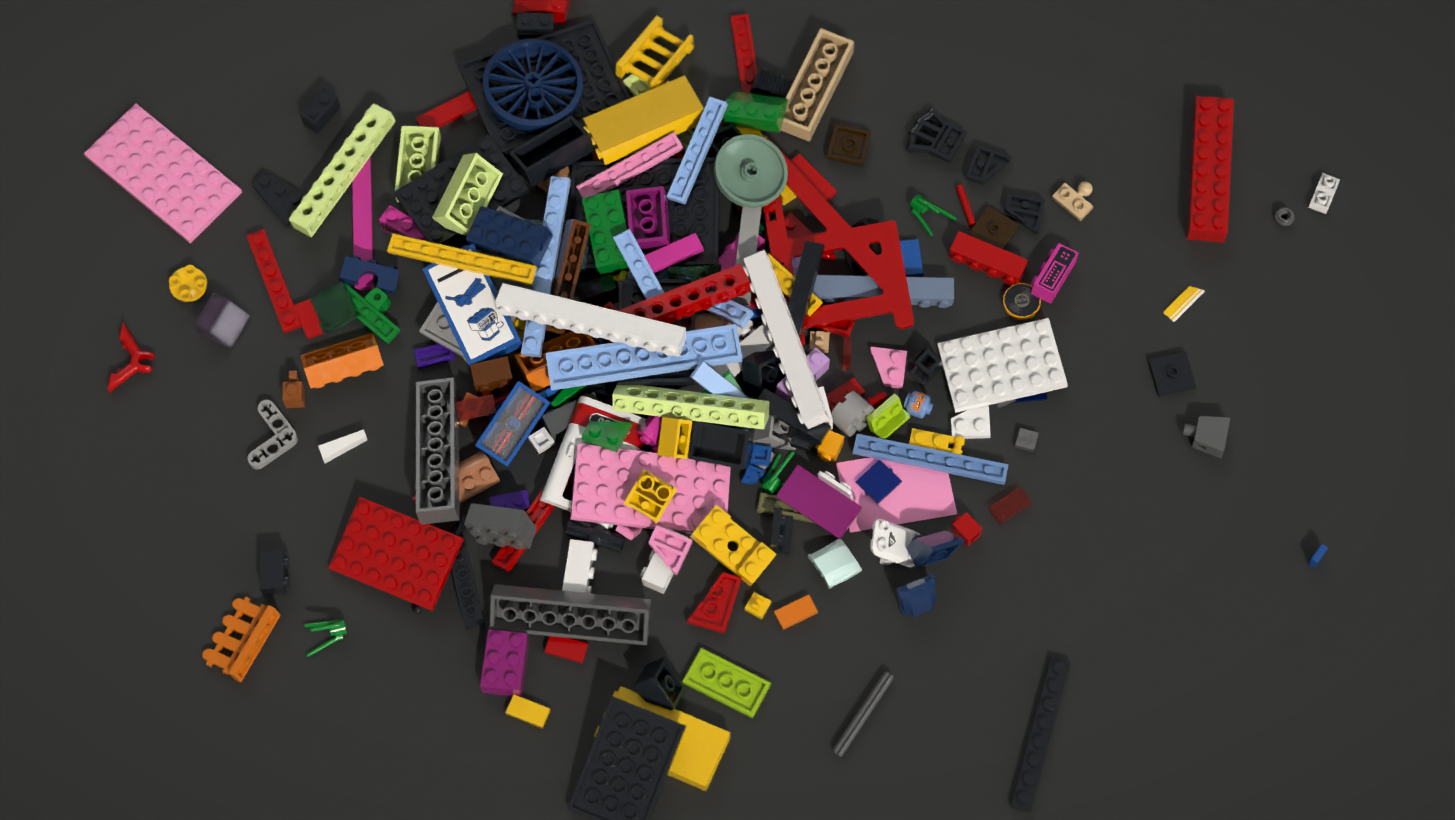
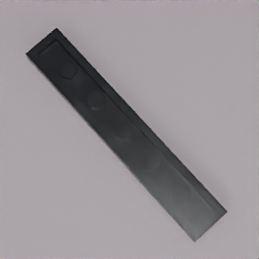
(805, 283)

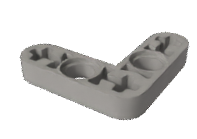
(280, 433)

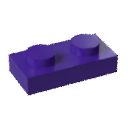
(514, 500)

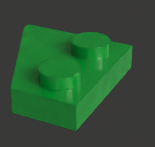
(607, 434)

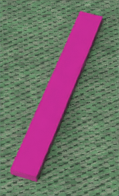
(363, 221)

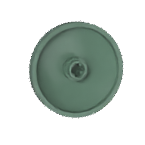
(750, 171)

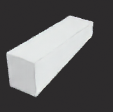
(339, 446)

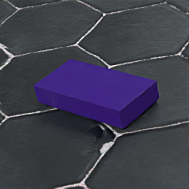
(433, 355)

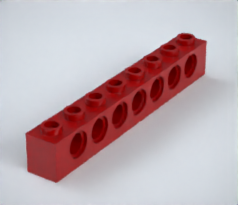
(699, 290)

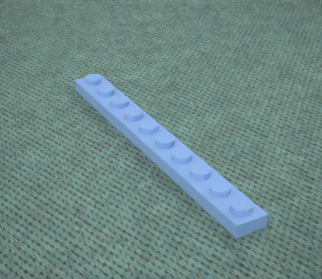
(545, 274)

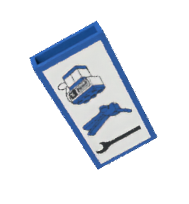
(472, 313)

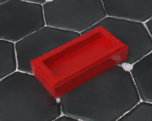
(308, 319)
(566, 648)

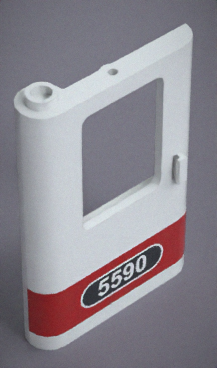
(584, 412)

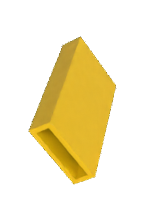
(643, 120)
(699, 748)

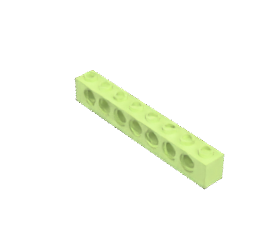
(351, 165)
(691, 406)

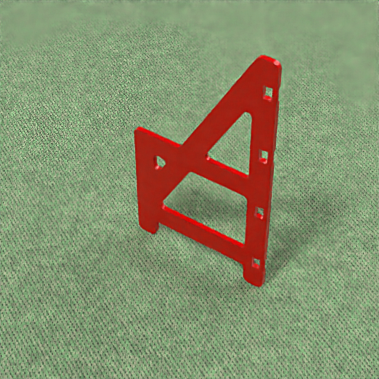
(884, 269)

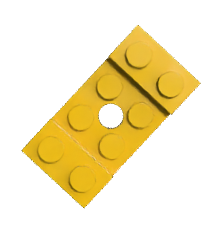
(747, 560)

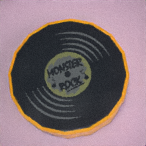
(1020, 302)

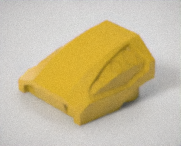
(650, 496)

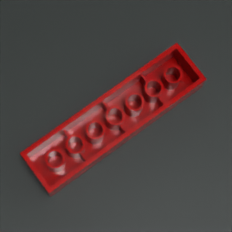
(1210, 169)

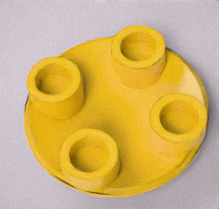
(188, 283)

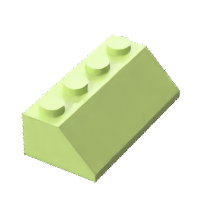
(467, 191)

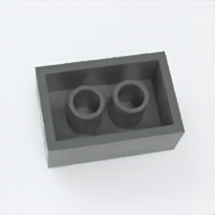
(500, 526)

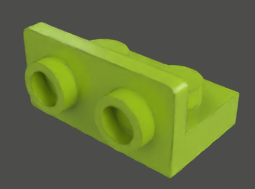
(887, 417)

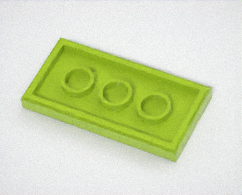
(726, 683)

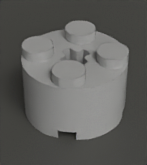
(851, 414)

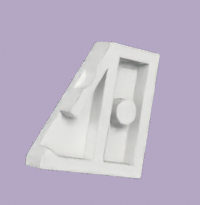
(972, 423)

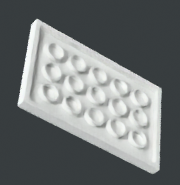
(1002, 365)

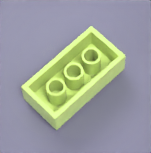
(417, 153)

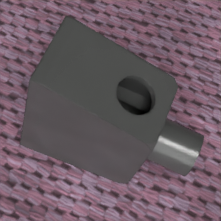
(1209, 434)

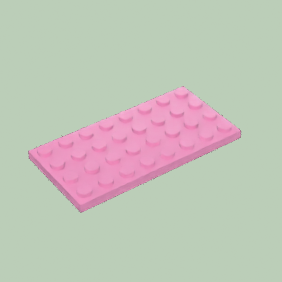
(163, 173)
(607, 477)

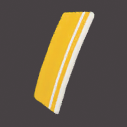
(1183, 302)

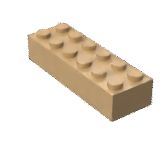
(816, 83)

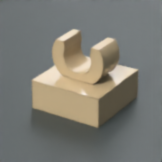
(819, 340)

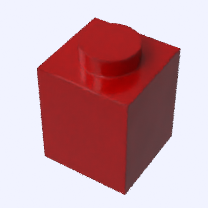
(966, 528)

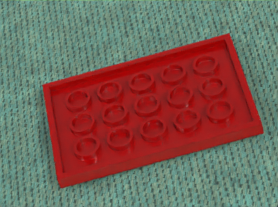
(396, 554)

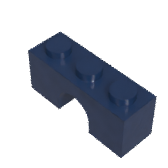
(354, 269)

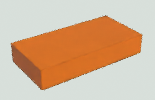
(795, 612)

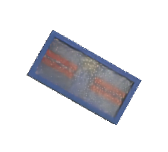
(512, 424)

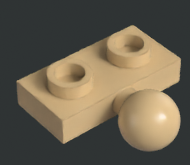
(1073, 200)

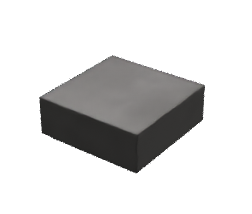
(1026, 440)

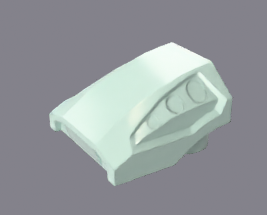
(835, 563)

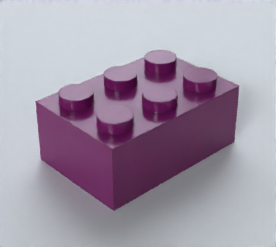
(649, 217)
(504, 663)

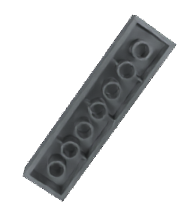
(437, 451)
(570, 614)

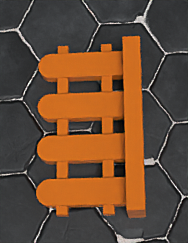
(251, 643)

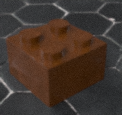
(492, 377)

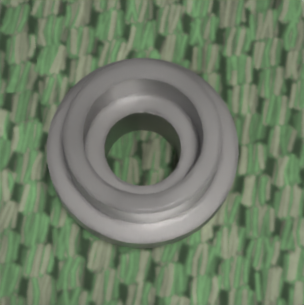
(1284, 212)

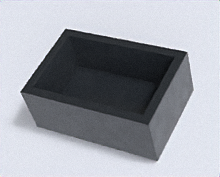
(721, 444)

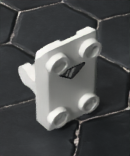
(890, 543)

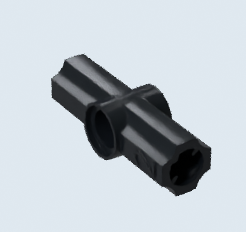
(595, 533)

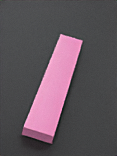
(631, 166)

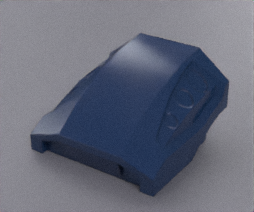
(917, 596)

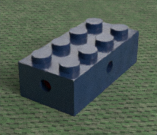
(509, 237)

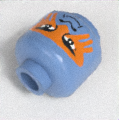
(918, 404)

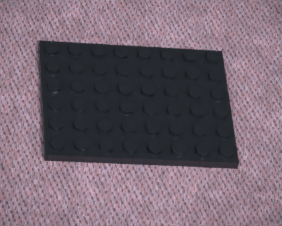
(600, 83)
(697, 216)

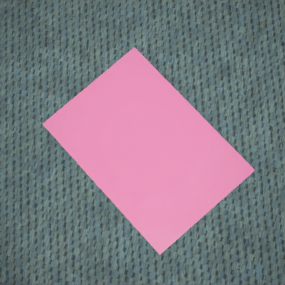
(919, 497)

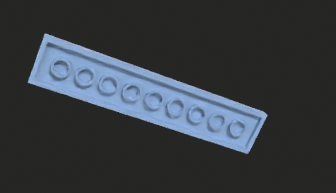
(621, 361)

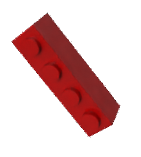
(988, 258)

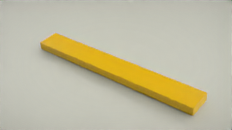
(462, 259)

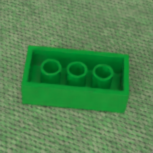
(607, 220)

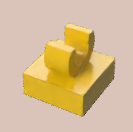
(757, 605)

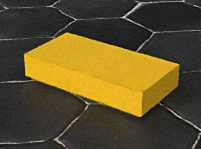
(528, 711)

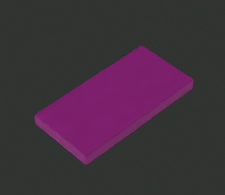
(819, 502)

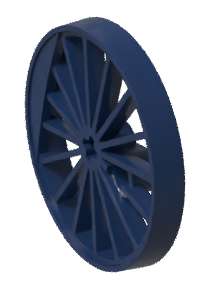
(524, 87)

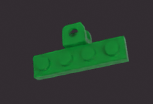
(371, 313)

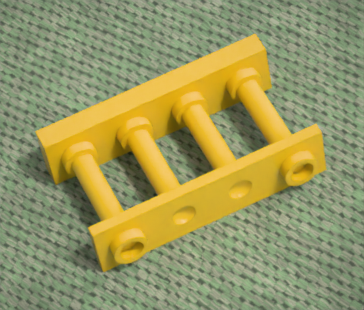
(645, 42)

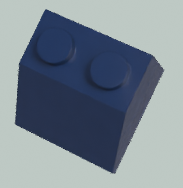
(933, 547)

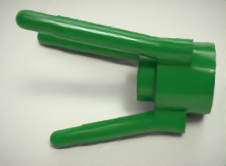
(921, 205)
(771, 482)
(336, 628)

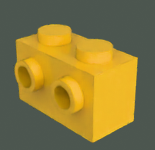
(674, 438)

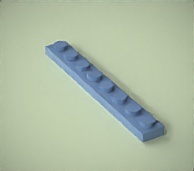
(930, 459)

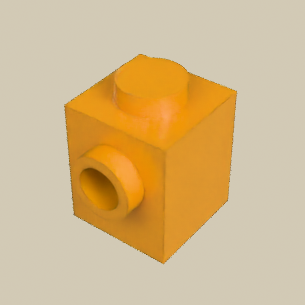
(830, 447)

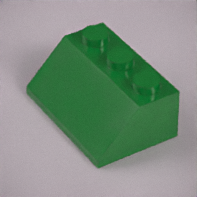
(755, 111)

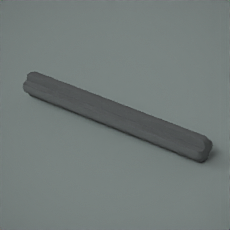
(863, 714)

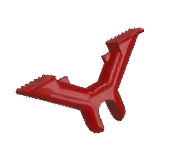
(134, 366)

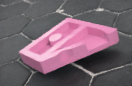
(890, 365)
(670, 547)

